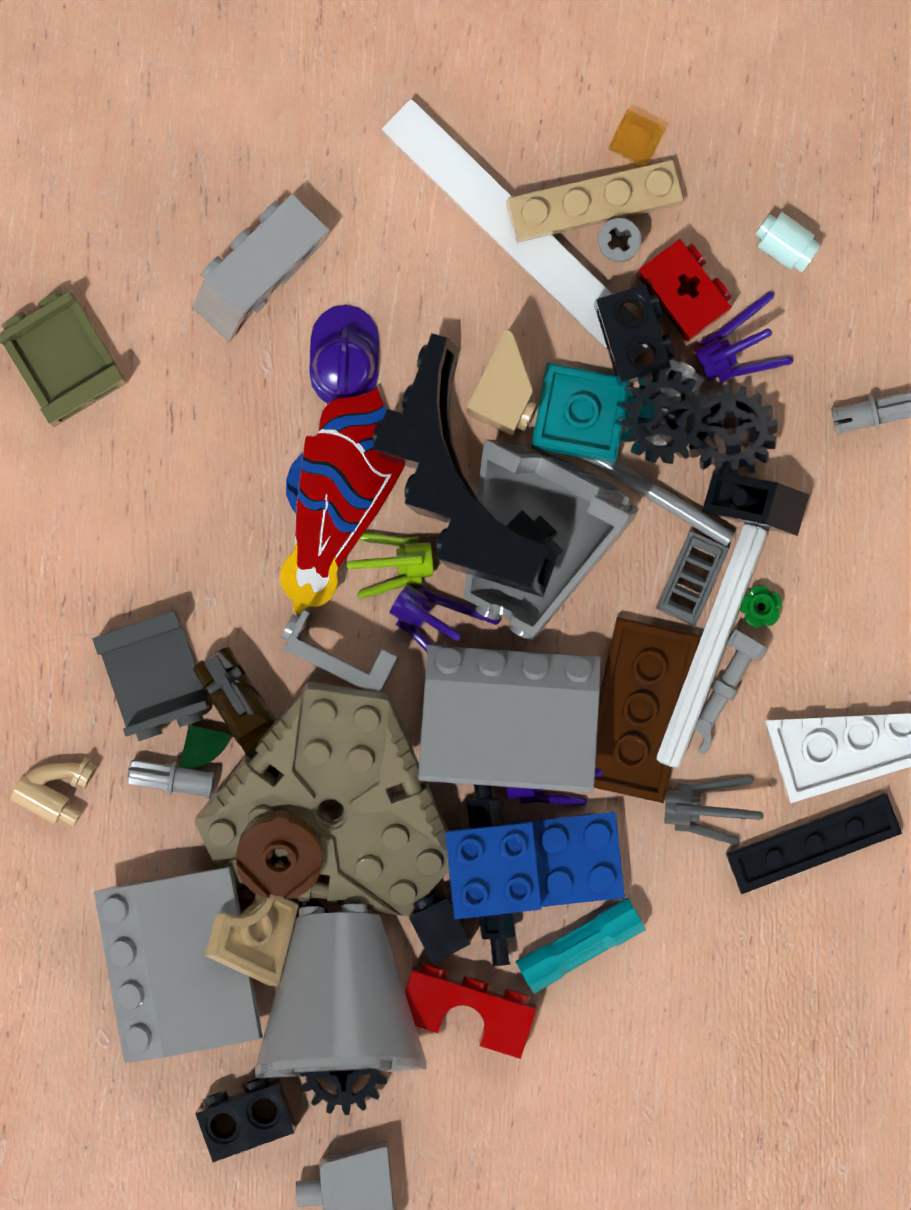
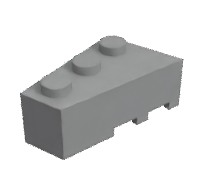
(258, 265)

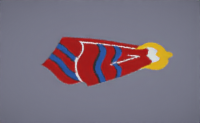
(337, 497)

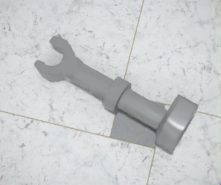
(725, 687)

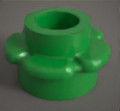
(772, 603)

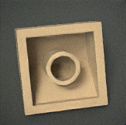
(503, 390)

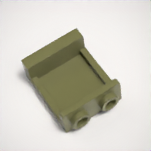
(61, 357)

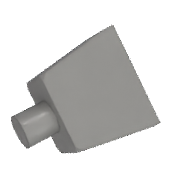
(351, 1181)

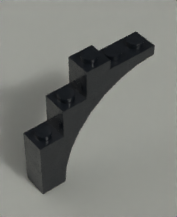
(438, 489)

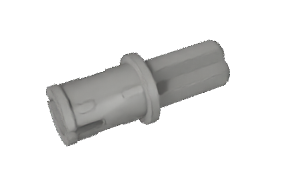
(872, 412)
(171, 778)

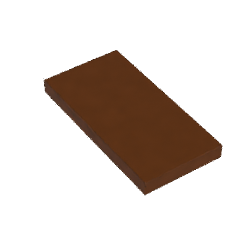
(636, 704)

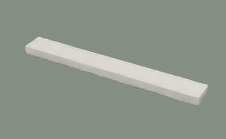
(486, 205)

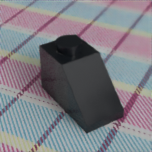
(756, 502)

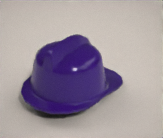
(343, 353)

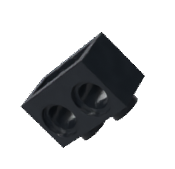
(623, 337)
(250, 1129)

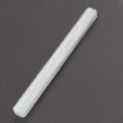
(711, 645)

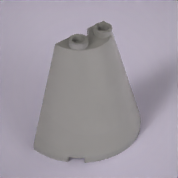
(573, 501)
(339, 1000)

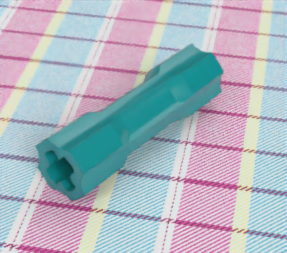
(556, 959)

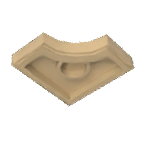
(256, 939)

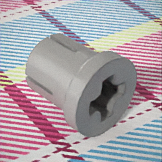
(619, 227)

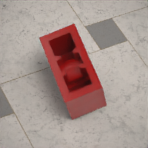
(686, 313)

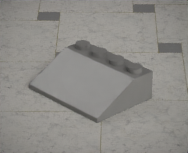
(510, 718)
(160, 980)

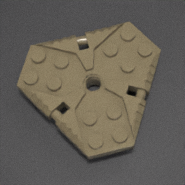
(347, 749)

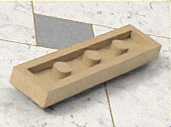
(594, 201)

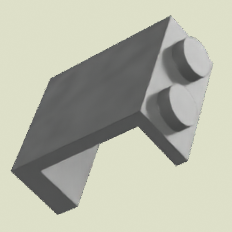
(152, 675)

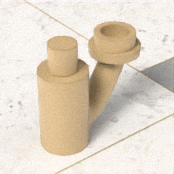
(46, 802)

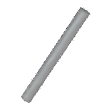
(665, 500)

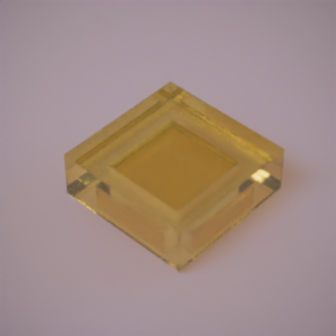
(636, 138)

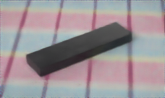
(813, 843)

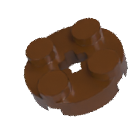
(279, 832)

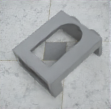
(372, 682)

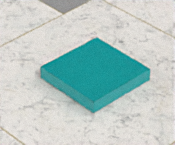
(579, 413)

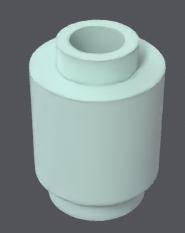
(787, 242)

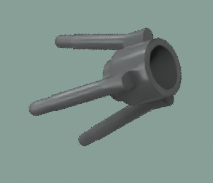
(684, 808)

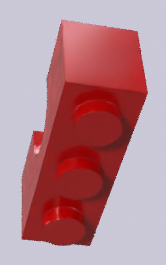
(505, 1016)

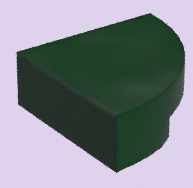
(203, 746)

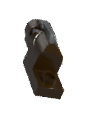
(236, 700)

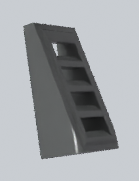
(676, 610)

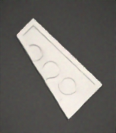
(838, 751)

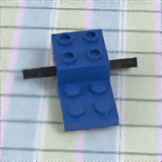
(528, 866)

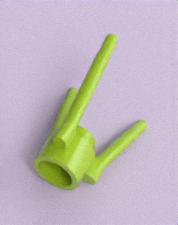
(413, 561)

